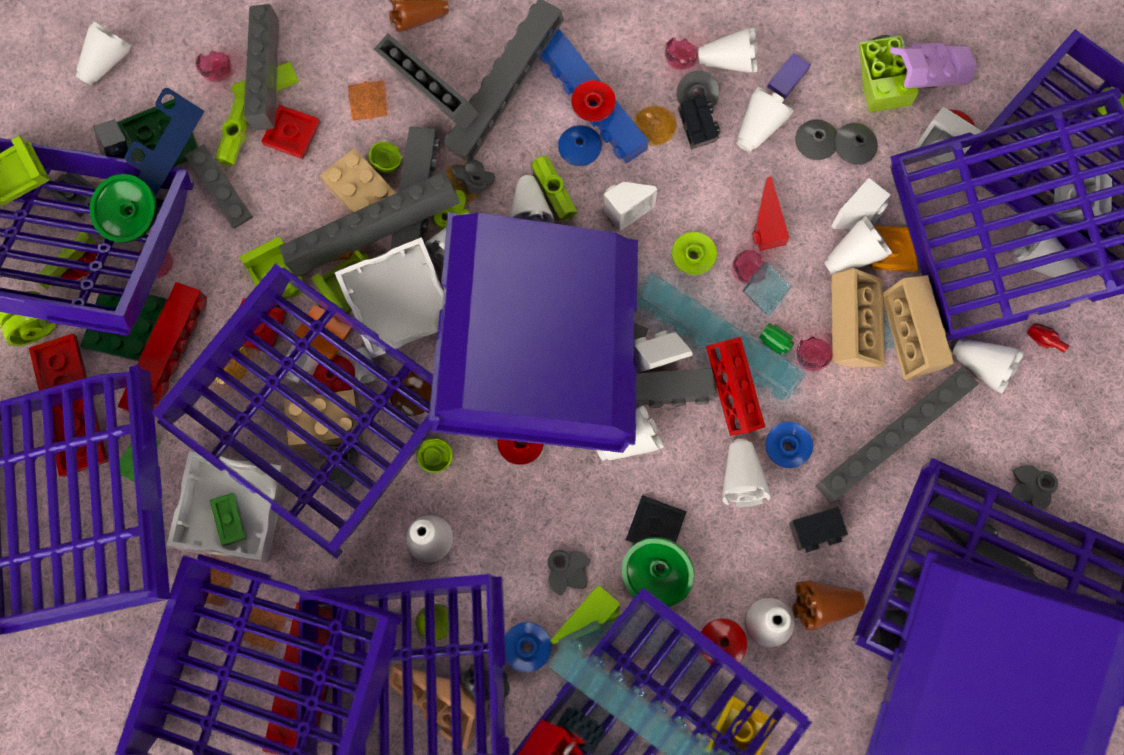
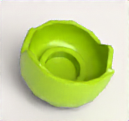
(384, 157)
(434, 455)
(441, 622)

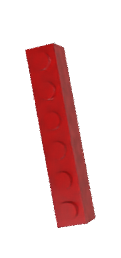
(169, 339)

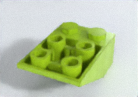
(884, 75)

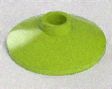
(694, 243)

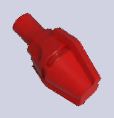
(1047, 337)

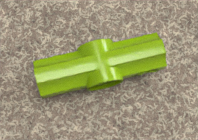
(231, 144)
(548, 177)

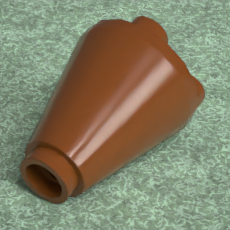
(414, 13)
(825, 604)

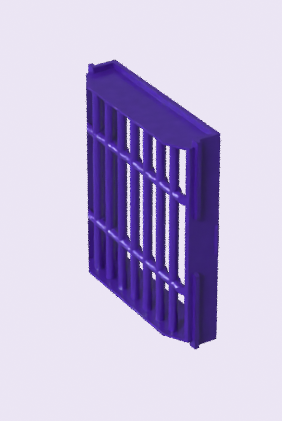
(1112, 73)
(922, 245)
(141, 279)
(226, 346)
(148, 500)
(909, 528)
(428, 589)
(178, 630)
(663, 693)

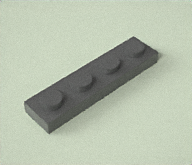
(219, 186)

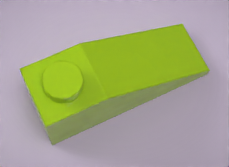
(597, 606)

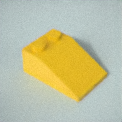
(749, 729)

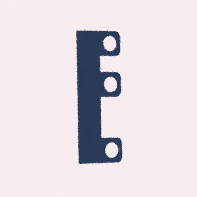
(161, 160)

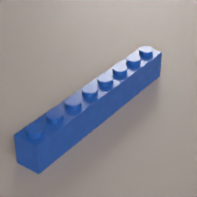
(573, 70)

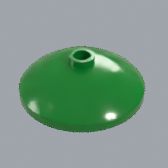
(112, 204)
(667, 584)

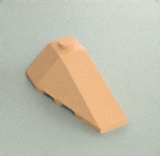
(468, 716)

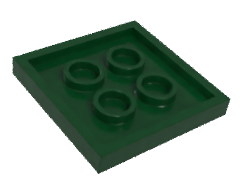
(148, 128)
(124, 346)

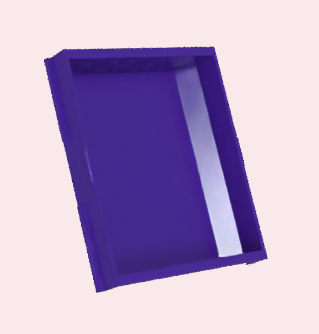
(536, 334)
(1001, 667)

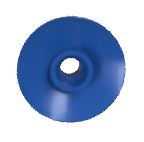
(579, 154)
(795, 435)
(514, 642)

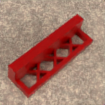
(739, 386)

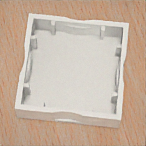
(394, 295)
(194, 522)

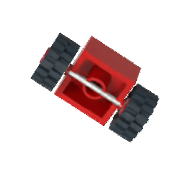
(566, 736)

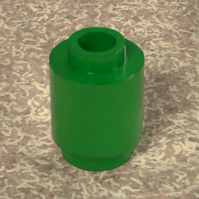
(776, 339)

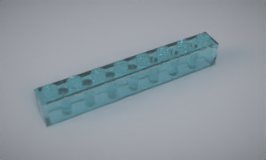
(708, 328)
(627, 703)

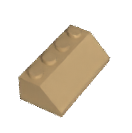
(857, 319)
(916, 327)

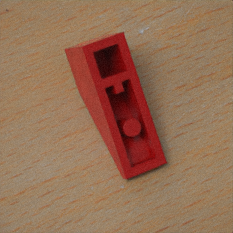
(770, 225)

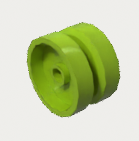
(24, 330)

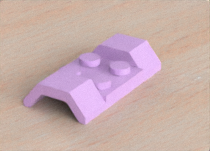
(936, 64)

